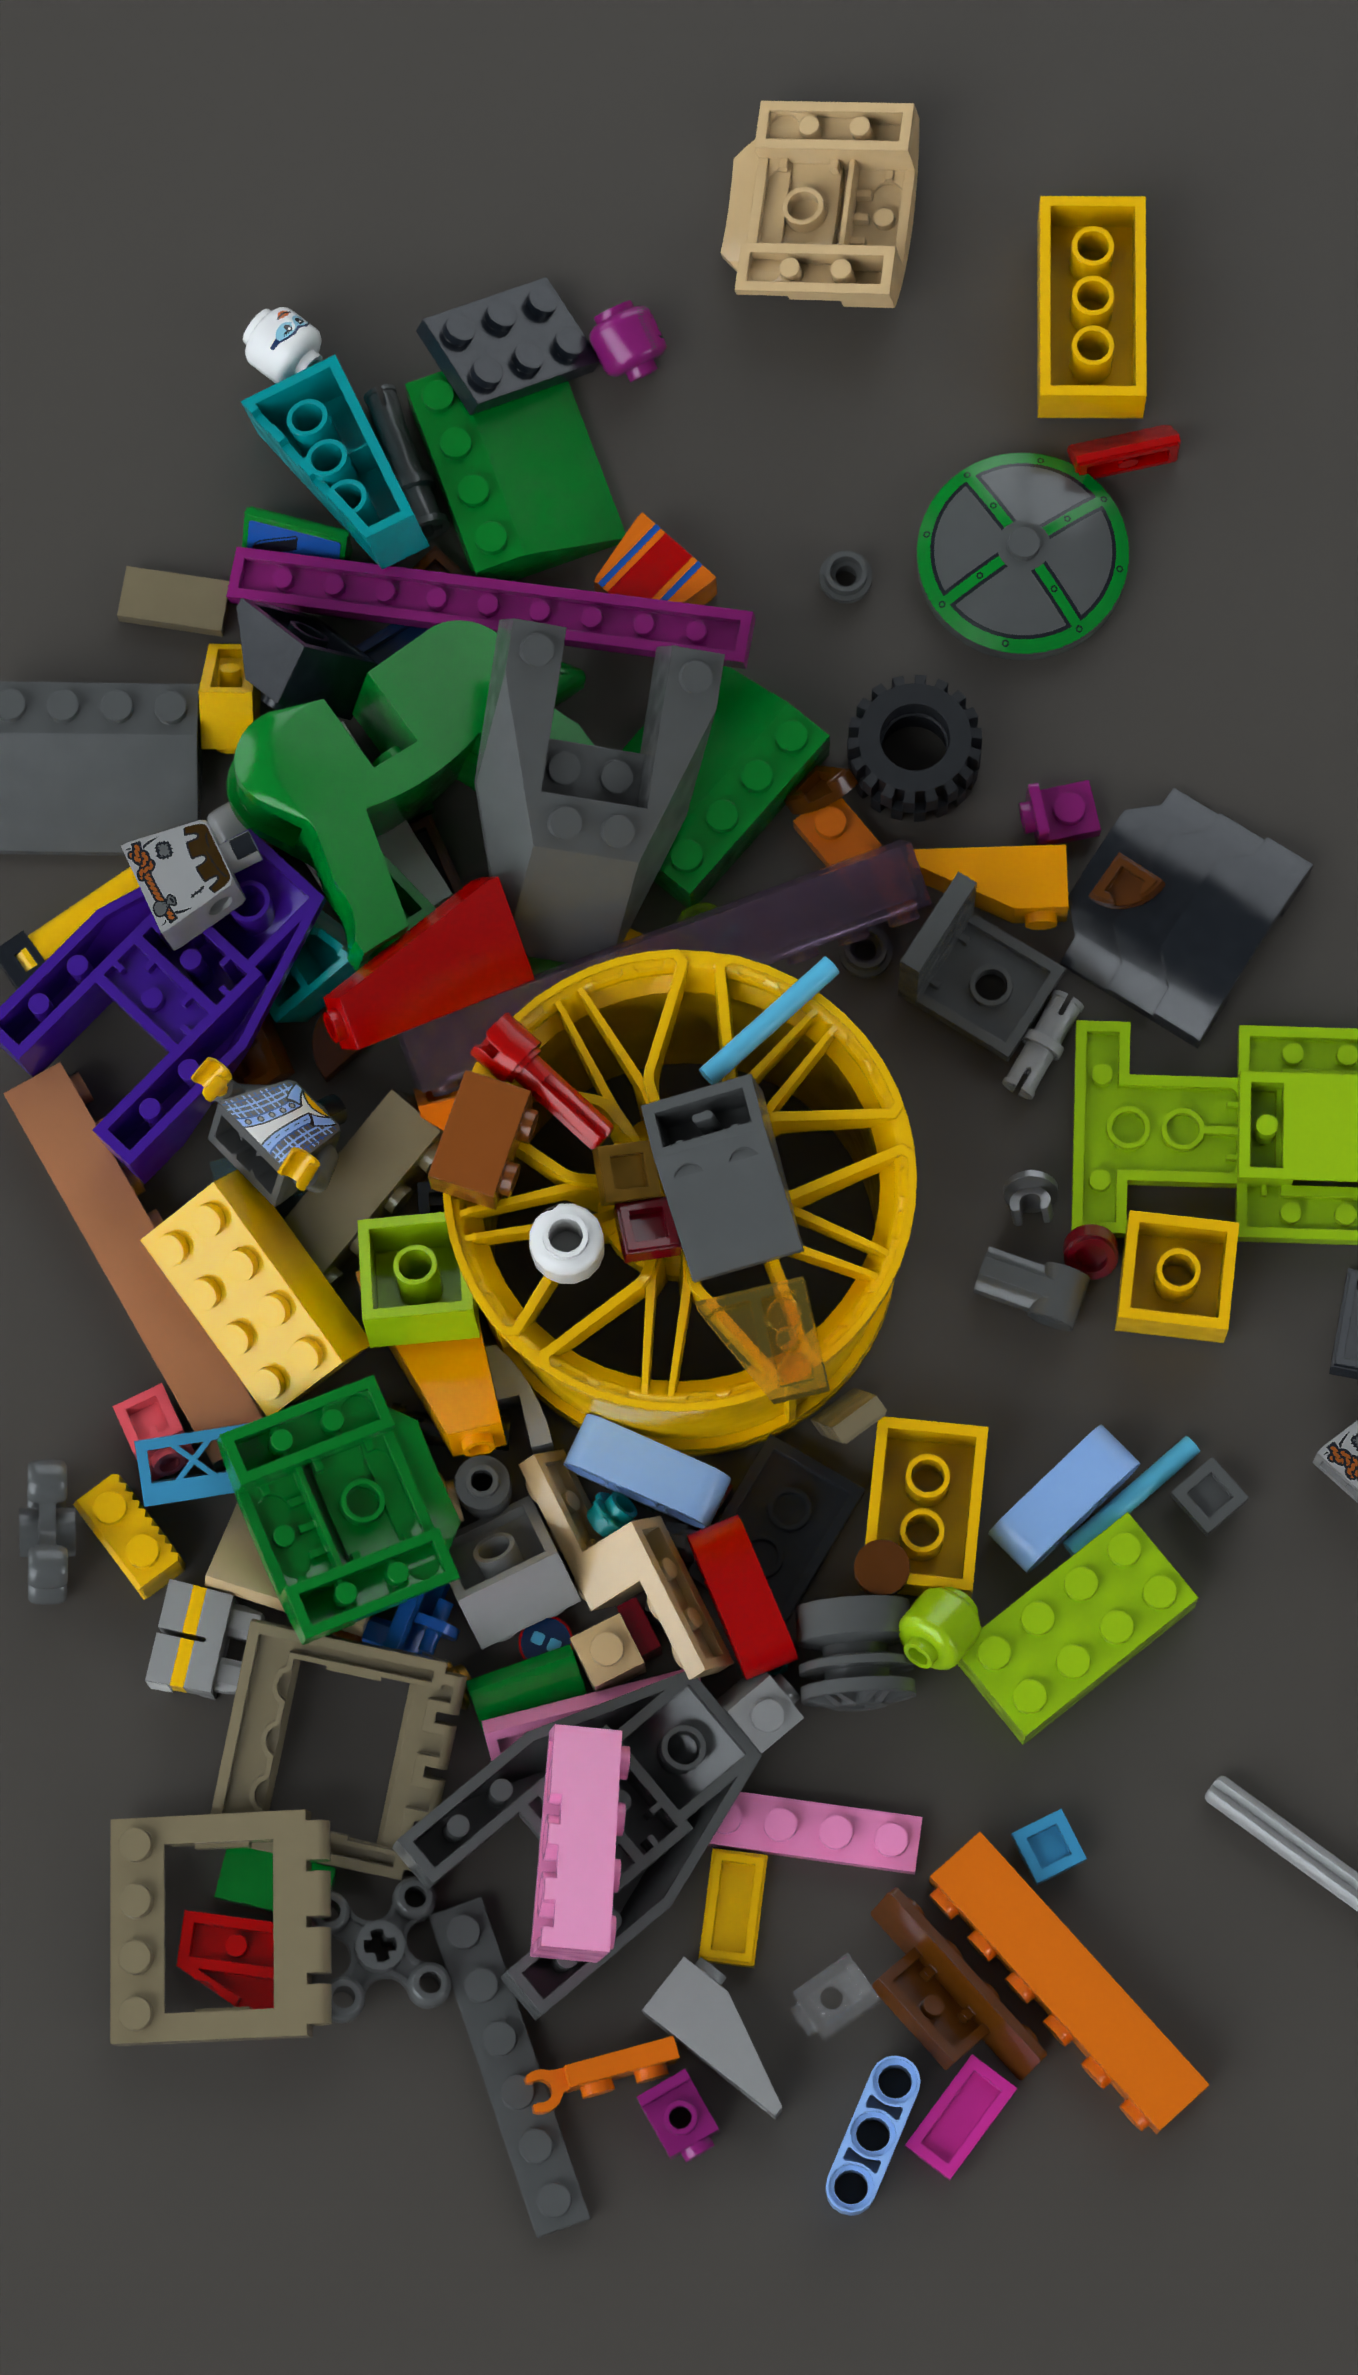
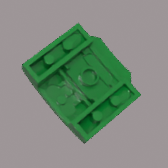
(342, 1507)

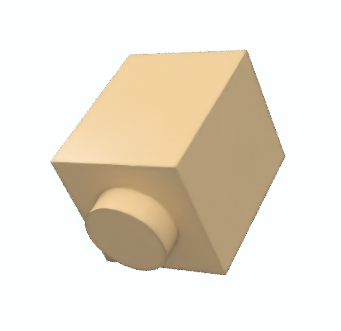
(608, 1654)

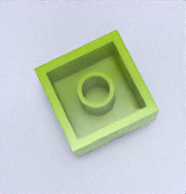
(412, 1282)

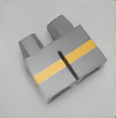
(191, 1664)

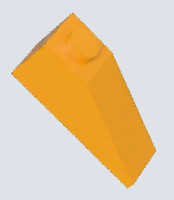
(1011, 881)

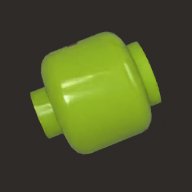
(939, 1628)

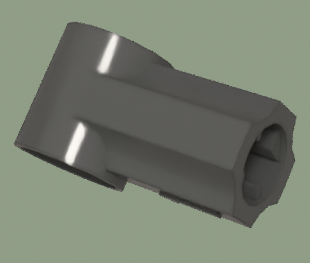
(1047, 1292)

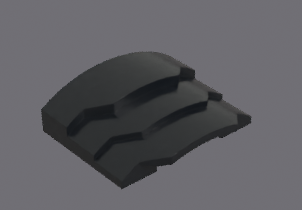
(1200, 932)

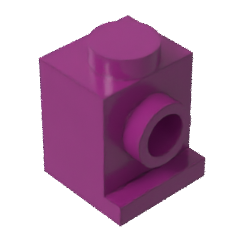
(675, 2093)

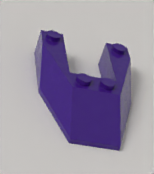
(190, 1000)

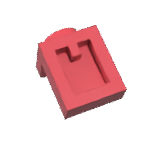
(152, 1416)

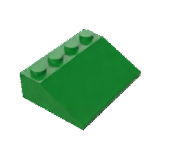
(516, 478)
(749, 766)

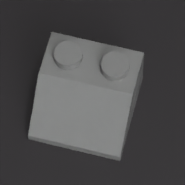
(509, 1573)

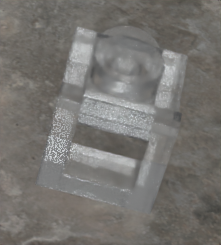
(856, 1992)

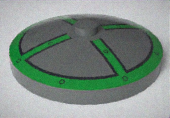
(1022, 556)

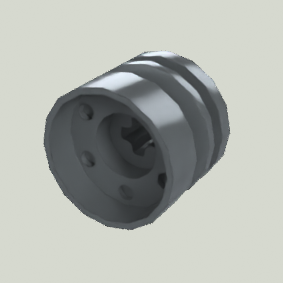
(856, 1656)

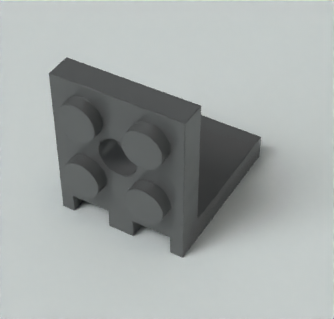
(960, 949)

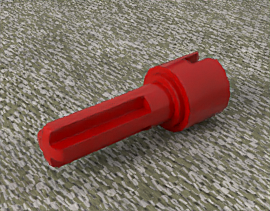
(513, 1055)

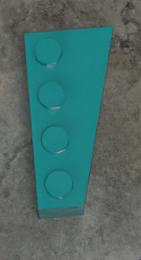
(332, 449)

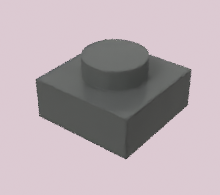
(1209, 1496)

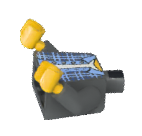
(273, 1131)

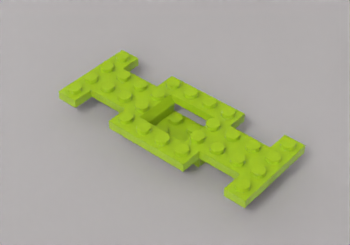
(1273, 1124)

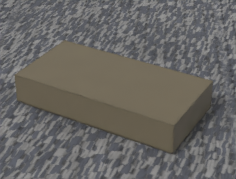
(174, 601)
(849, 1415)

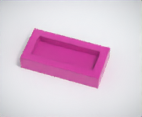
(960, 2117)

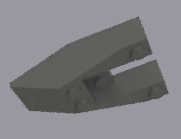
(580, 823)
(678, 1789)

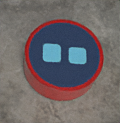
(544, 1637)

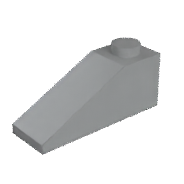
(708, 2025)

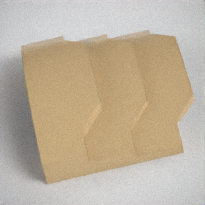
(825, 202)

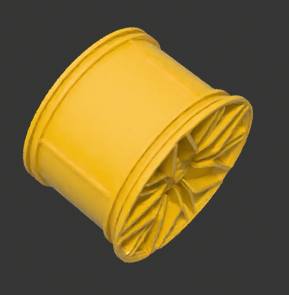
(676, 1011)

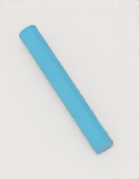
(769, 1021)
(1134, 1493)

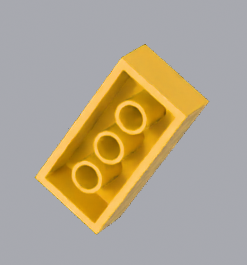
(1091, 307)
(256, 1292)

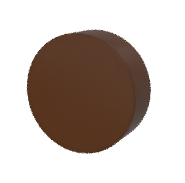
(881, 1568)

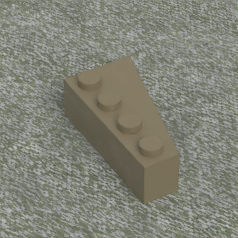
(371, 1181)

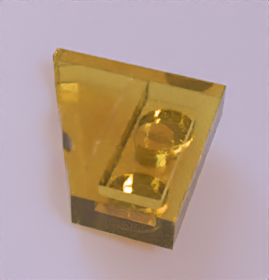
(771, 1337)

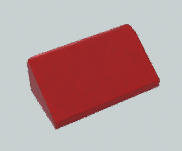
(1125, 452)

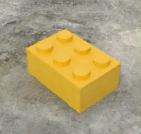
(929, 1498)

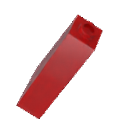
(437, 967)

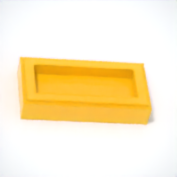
(733, 1907)

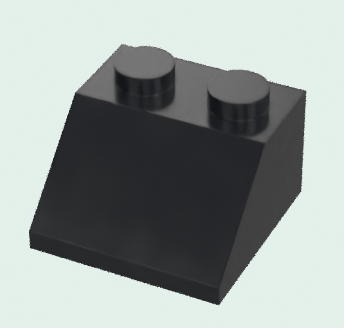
(299, 659)

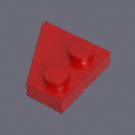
(229, 1957)

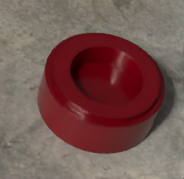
(1091, 1250)

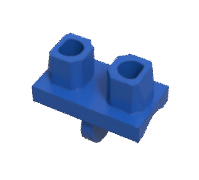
(415, 1625)

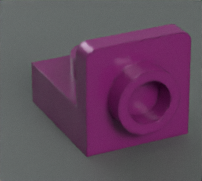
(1060, 813)

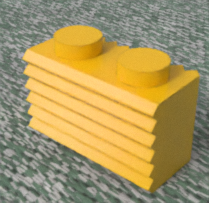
(130, 1535)

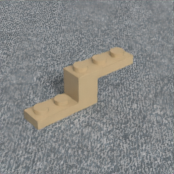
(625, 1564)

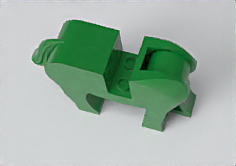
(323, 802)

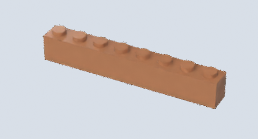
(113, 1223)

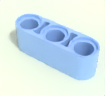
(647, 1471)
(1064, 1498)
(876, 2107)

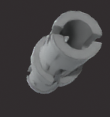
(1043, 1044)

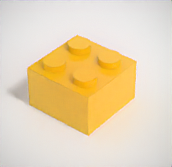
(1177, 1276)

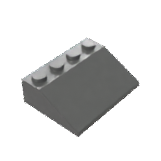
(96, 764)

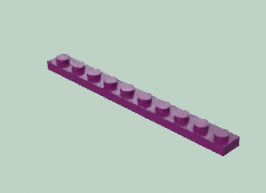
(433, 597)

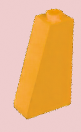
(455, 1391)

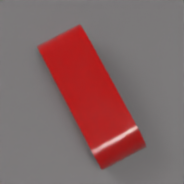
(742, 1597)

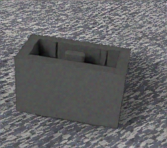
(723, 1177)

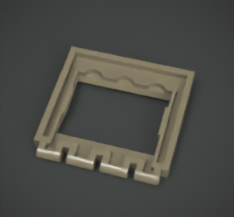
(262, 1716)
(139, 1927)

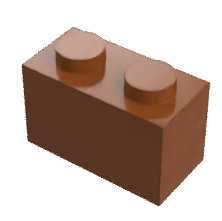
(482, 1140)

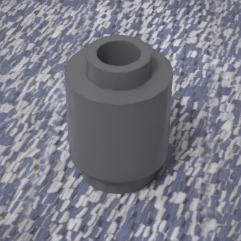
(483, 1503)

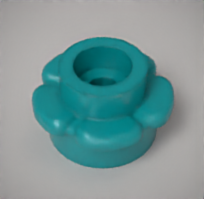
(610, 1512)

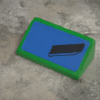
(294, 535)

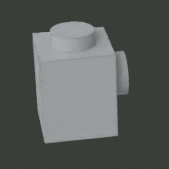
(762, 1708)

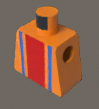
(655, 567)

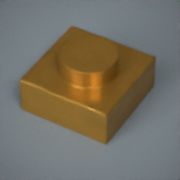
(626, 1172)

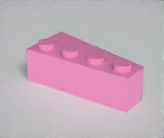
(579, 1844)

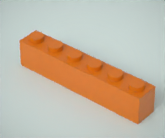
(1067, 1983)

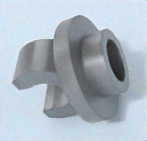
(1031, 1193)

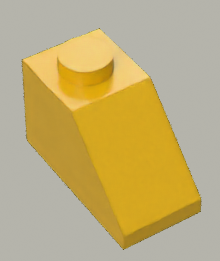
(225, 698)

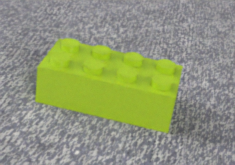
(1076, 1628)

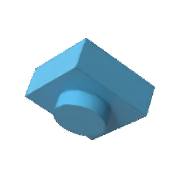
(1048, 1847)

